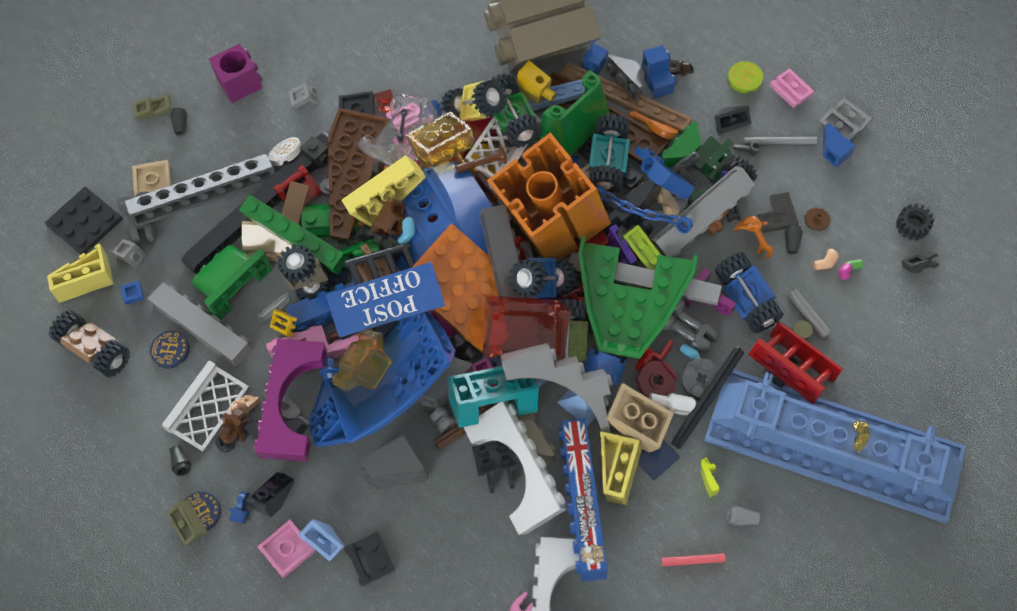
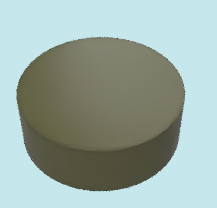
(803, 329)

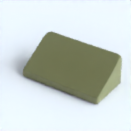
(186, 522)

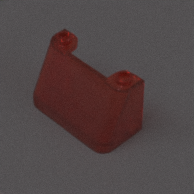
(524, 323)

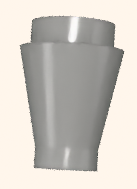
(741, 516)

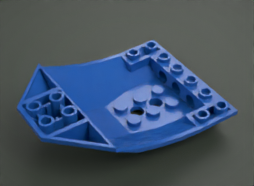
(451, 197)
(418, 353)

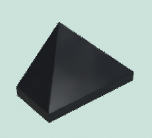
(732, 117)

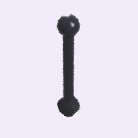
(404, 112)

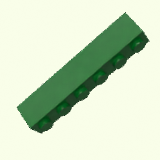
(292, 233)

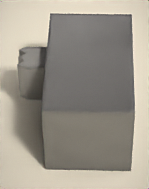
(364, 233)

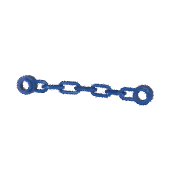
(681, 227)

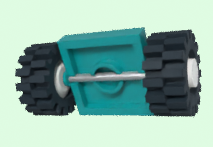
(609, 152)

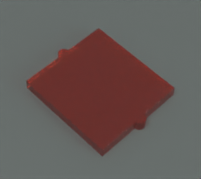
(484, 185)

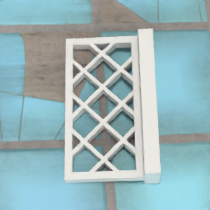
(514, 152)
(190, 399)

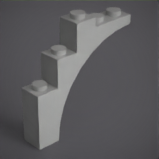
(542, 364)

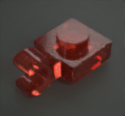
(383, 100)

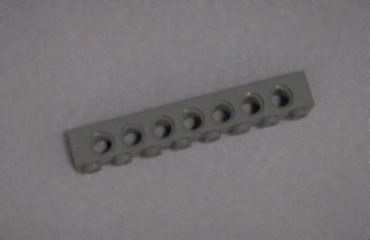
(199, 190)

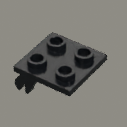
(492, 458)

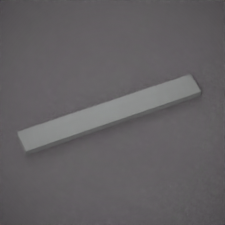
(643, 278)

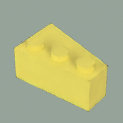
(82, 276)
(619, 465)

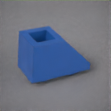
(836, 146)

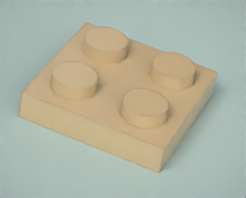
(151, 176)

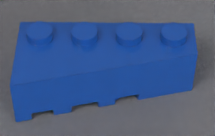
(313, 311)

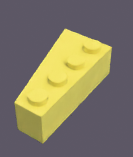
(393, 182)

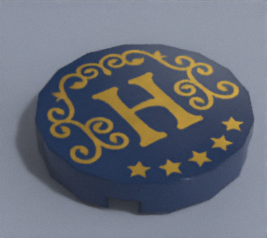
(169, 349)
(206, 507)

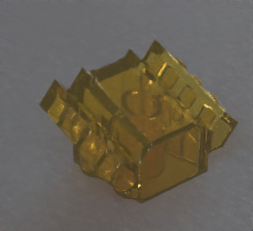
(362, 362)

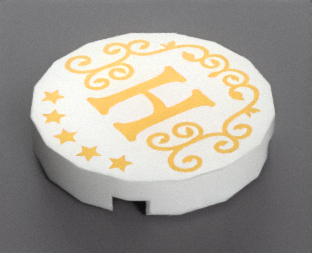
(285, 150)

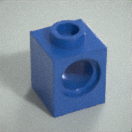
(595, 59)

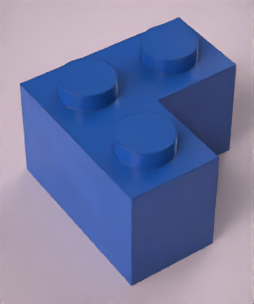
(657, 74)

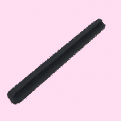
(707, 397)

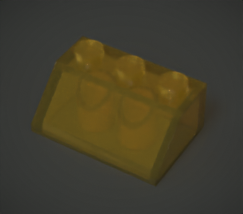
(440, 139)

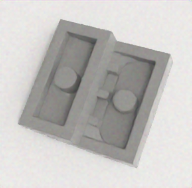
(847, 119)

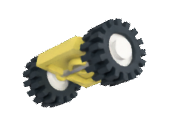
(475, 100)

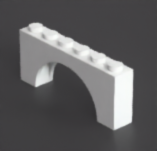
(541, 498)
(554, 562)

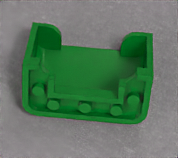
(578, 123)

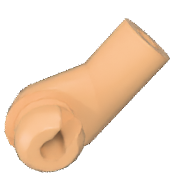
(828, 262)

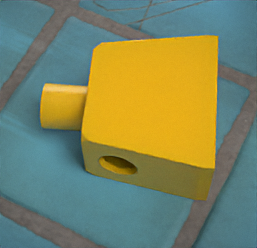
(535, 83)

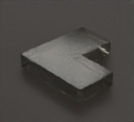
(782, 214)

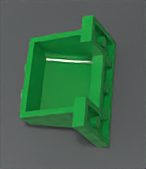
(227, 275)

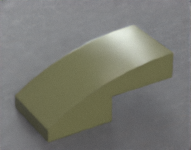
(151, 108)

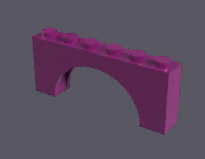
(289, 362)

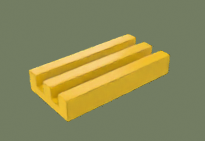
(288, 324)

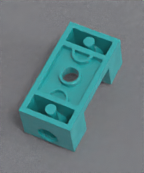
(473, 390)

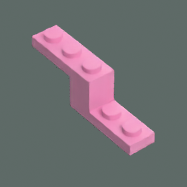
(317, 334)

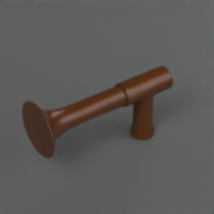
(463, 166)

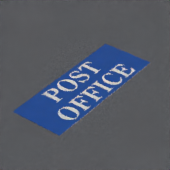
(385, 299)

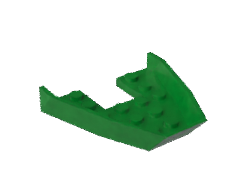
(625, 316)

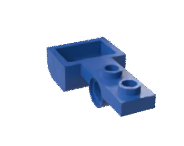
(663, 175)

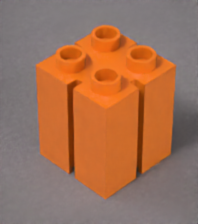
(550, 199)

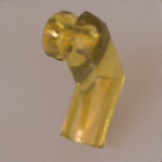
(863, 433)

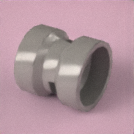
(443, 419)

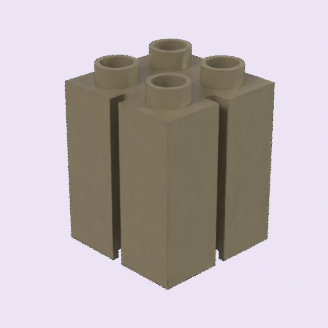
(540, 29)

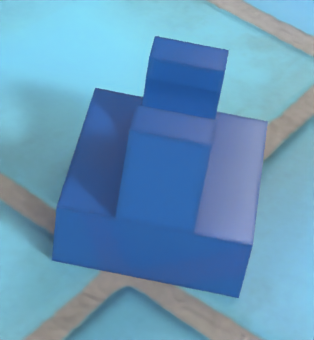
(132, 292)

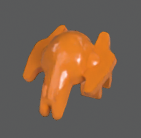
(754, 225)

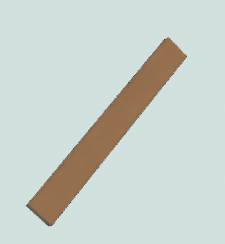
(644, 105)

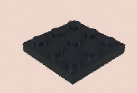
(83, 221)

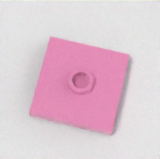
(286, 549)

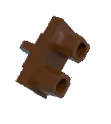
(233, 426)

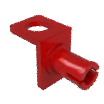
(650, 355)

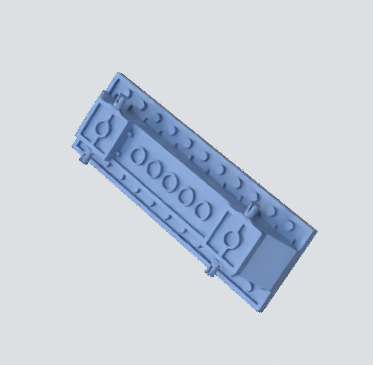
(817, 440)

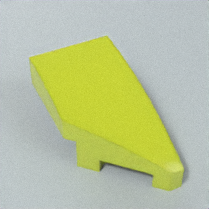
(710, 484)

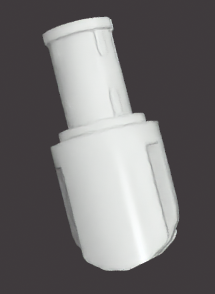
(675, 403)

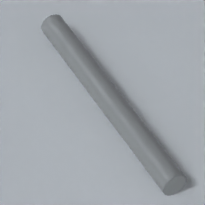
(780, 140)

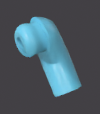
(408, 230)
(689, 351)

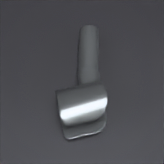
(751, 149)

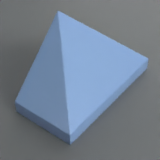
(576, 407)
(322, 538)

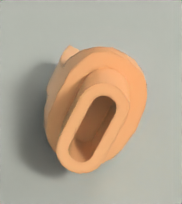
(245, 404)

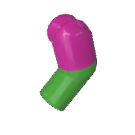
(848, 266)

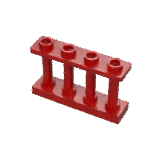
(790, 373)

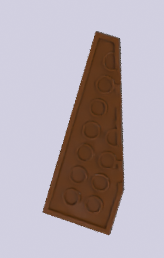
(348, 165)

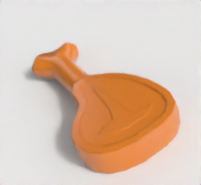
(661, 129)

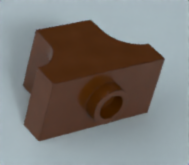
(390, 218)

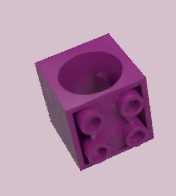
(236, 72)

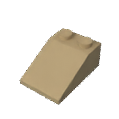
(639, 418)

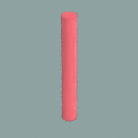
(697, 559)

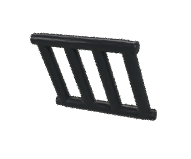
(369, 259)

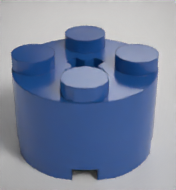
(605, 361)

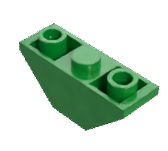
(682, 146)

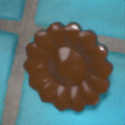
(817, 219)

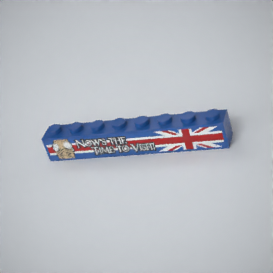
(584, 503)

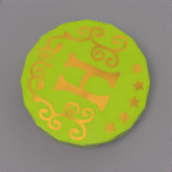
(745, 77)

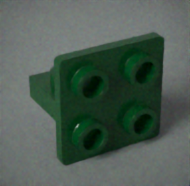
(713, 157)

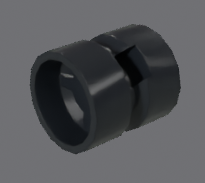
(463, 354)

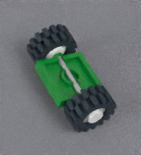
(517, 117)

